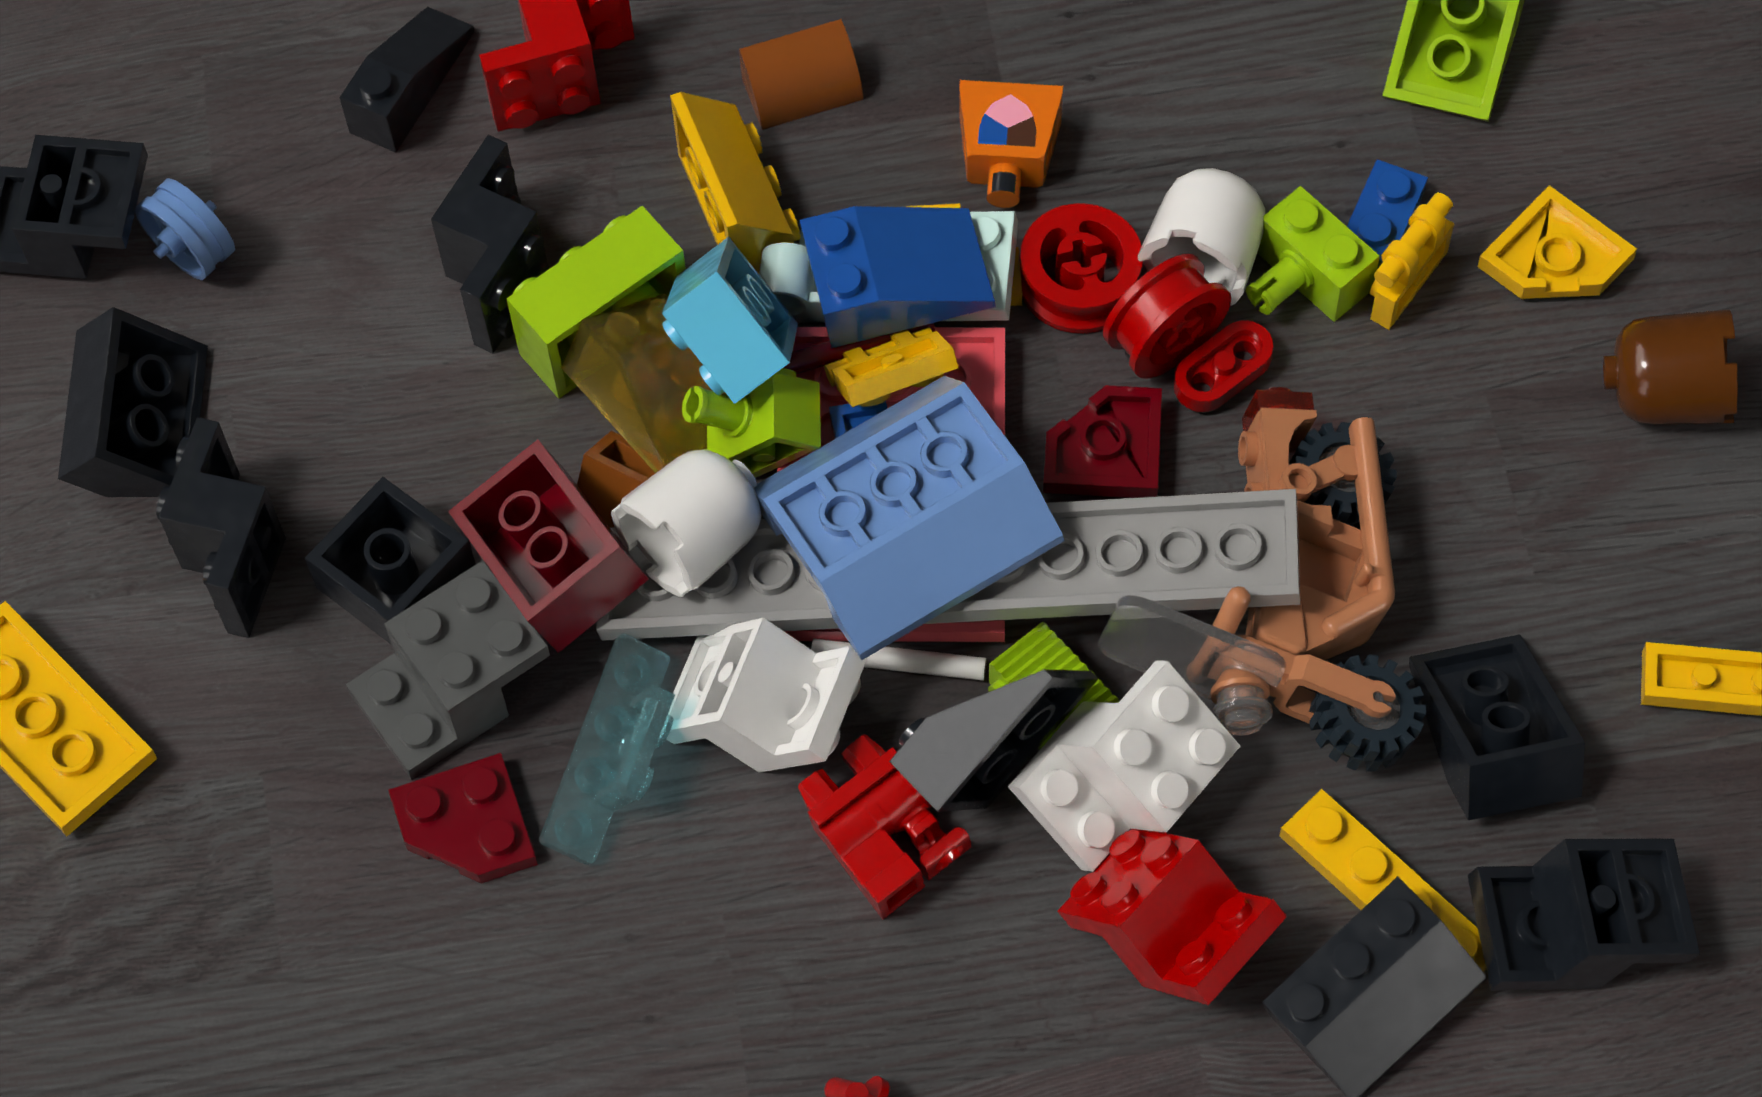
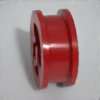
(1082, 240)
(1166, 315)

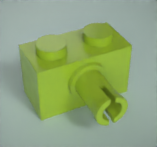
(1313, 255)
(764, 427)

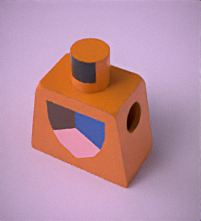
(1008, 135)

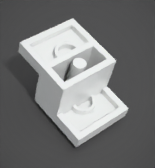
(764, 696)
(1124, 765)

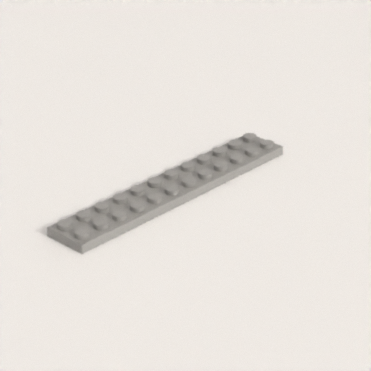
(1157, 548)

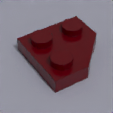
(1107, 446)
(466, 820)

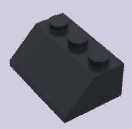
(129, 405)
(1375, 989)

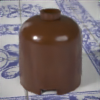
(1675, 369)

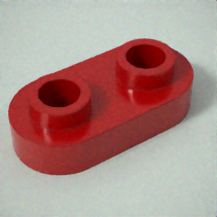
(1218, 367)

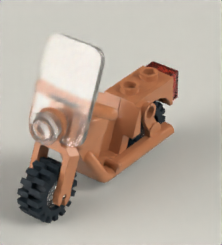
(1342, 596)

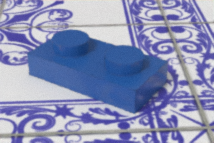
(1386, 205)

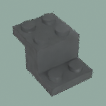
(447, 669)

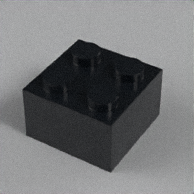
(387, 556)

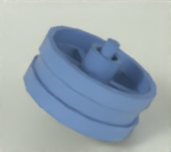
(185, 229)

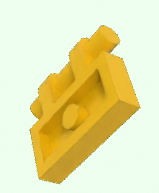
(1411, 260)
(906, 360)

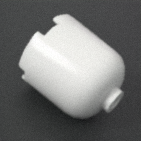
(1213, 219)
(690, 518)

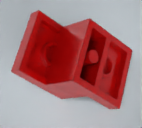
(555, 65)
(1171, 914)

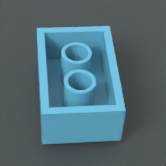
(729, 321)

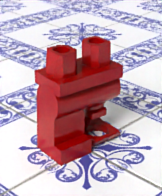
(863, 816)

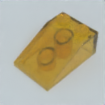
(638, 379)

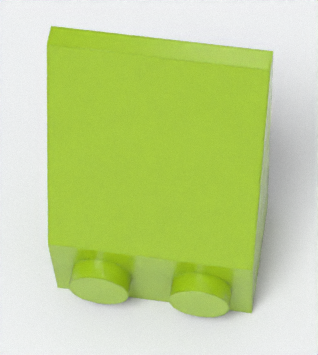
(1453, 54)

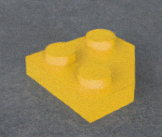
(1556, 251)

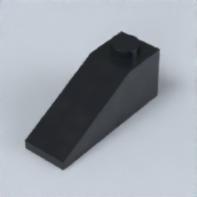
(402, 77)

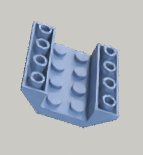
(909, 513)

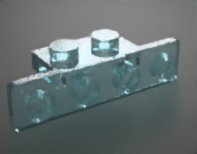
(612, 750)

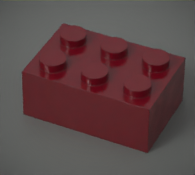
(548, 546)

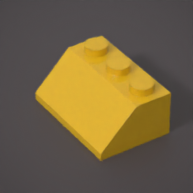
(729, 177)

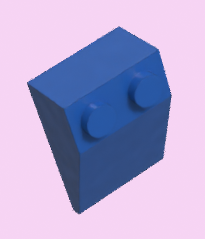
(894, 269)

